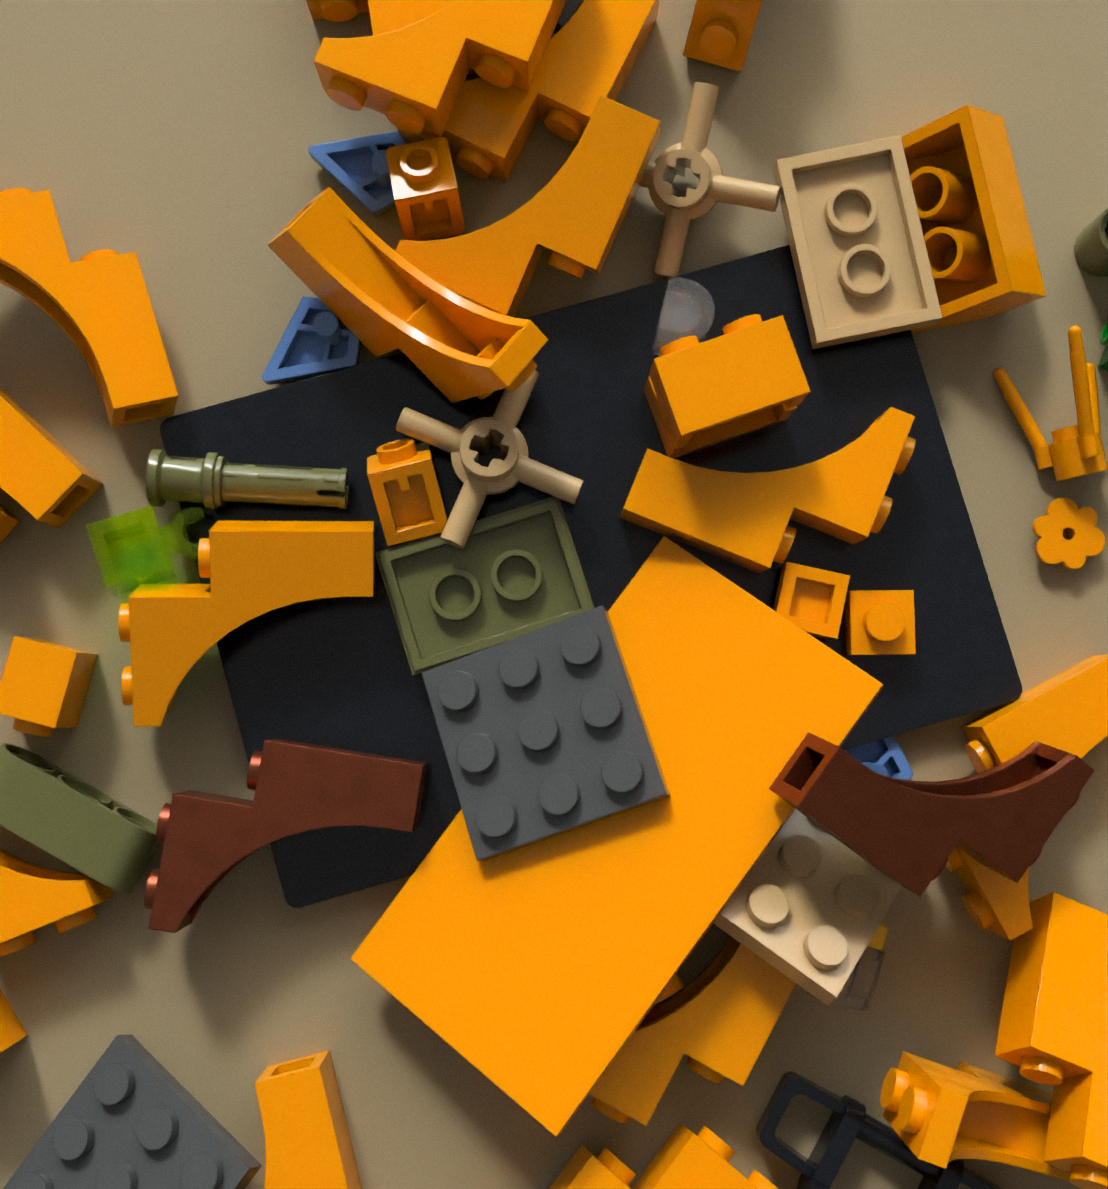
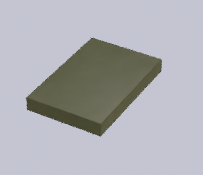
(505, 583)

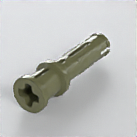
(216, 481)

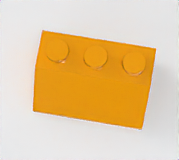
(972, 216)

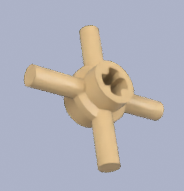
(710, 190)
(500, 475)

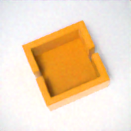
(724, 384)

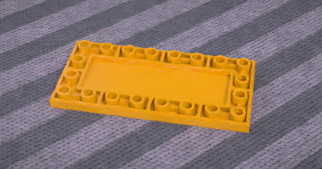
(568, 943)

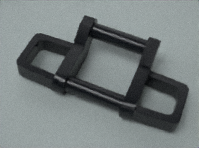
(844, 1125)

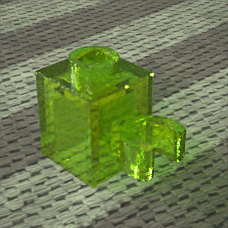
(137, 550)

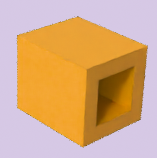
(44, 685)

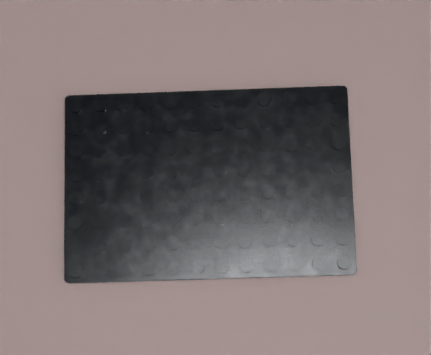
(338, 665)

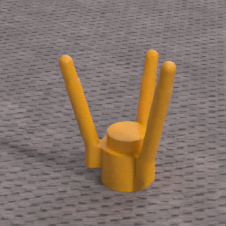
(1076, 448)

